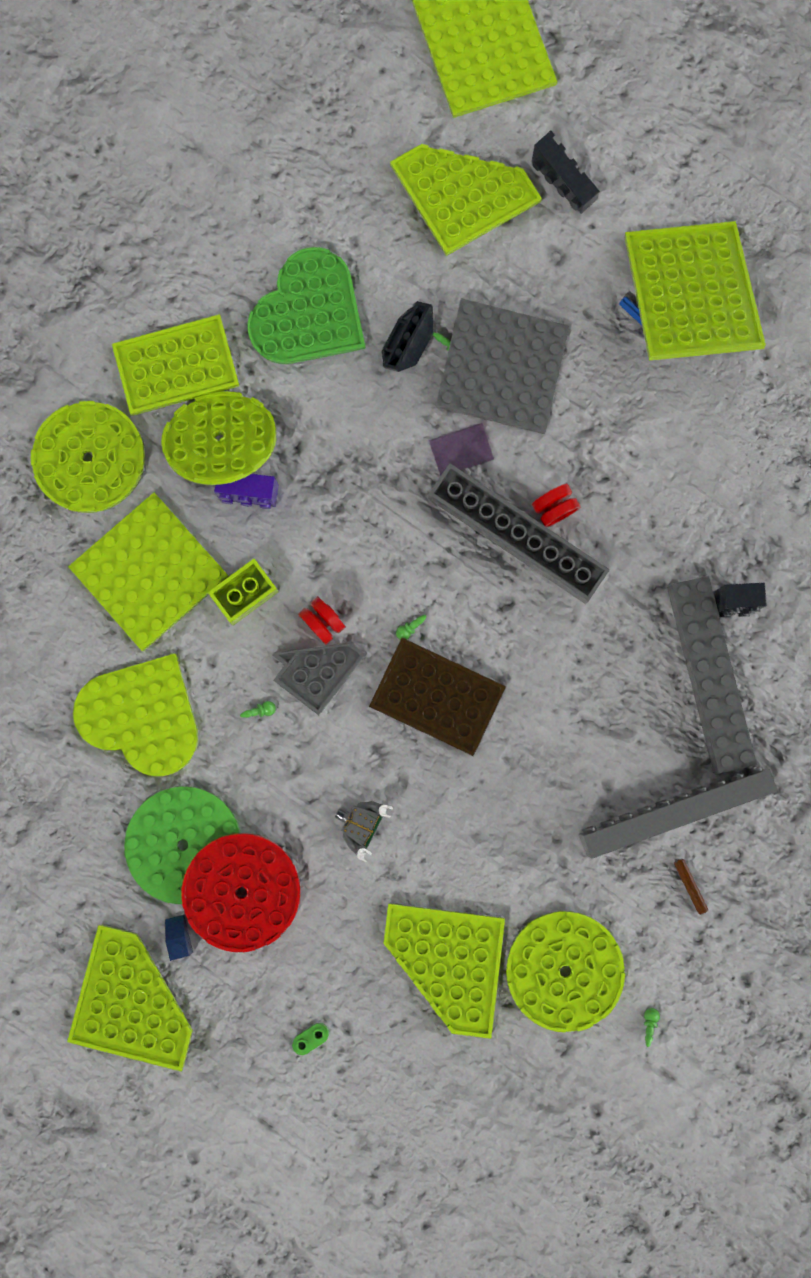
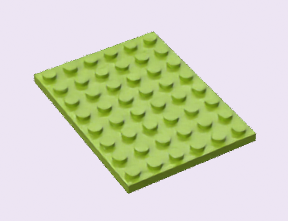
(484, 51)
(693, 291)

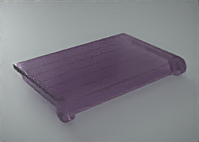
(461, 448)

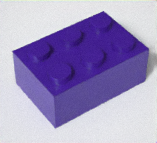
(253, 489)

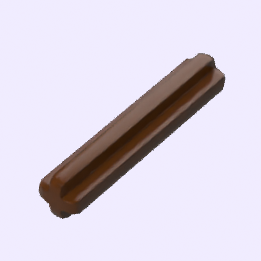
(691, 886)

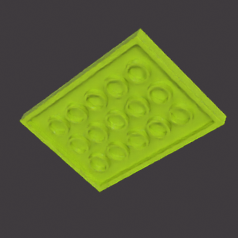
(175, 365)

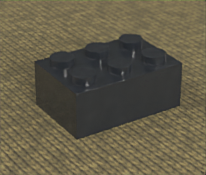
(740, 599)

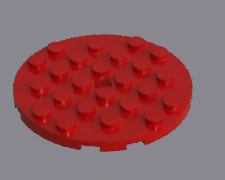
(211, 896)

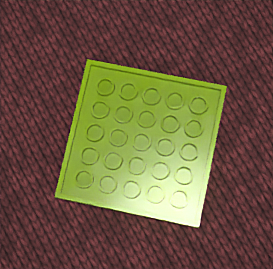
(148, 571)

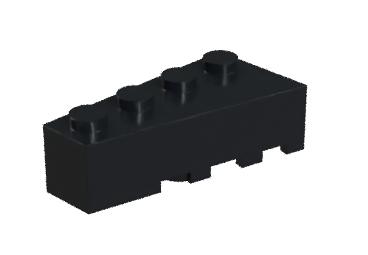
(563, 173)

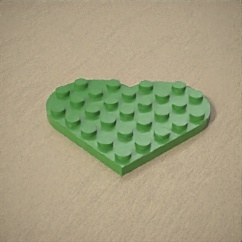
(309, 313)

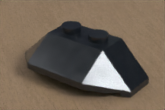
(408, 338)

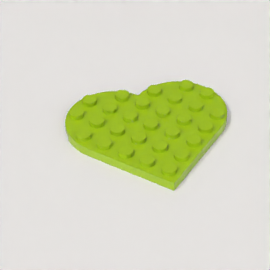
(142, 713)

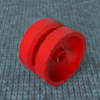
(556, 505)
(323, 619)

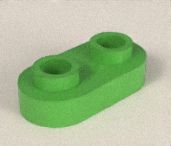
(310, 1039)

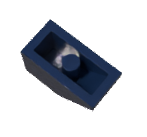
(177, 938)

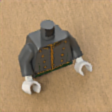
(361, 825)

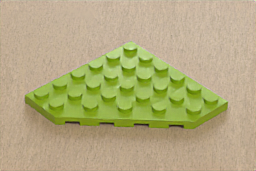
(462, 194)
(450, 961)
(128, 1004)

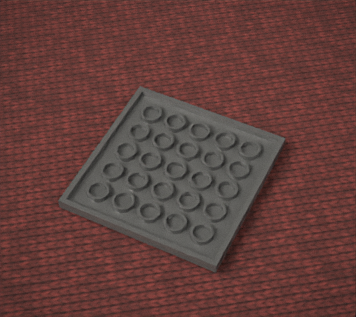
(502, 366)

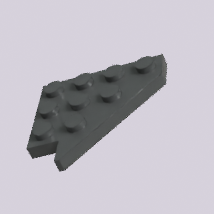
(317, 672)

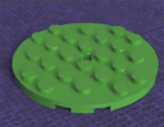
(160, 825)

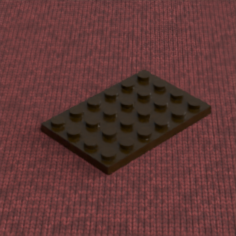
(437, 696)

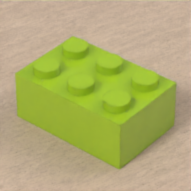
(243, 592)

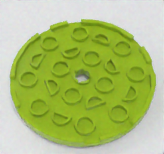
(245, 445)
(83, 484)
(572, 1000)

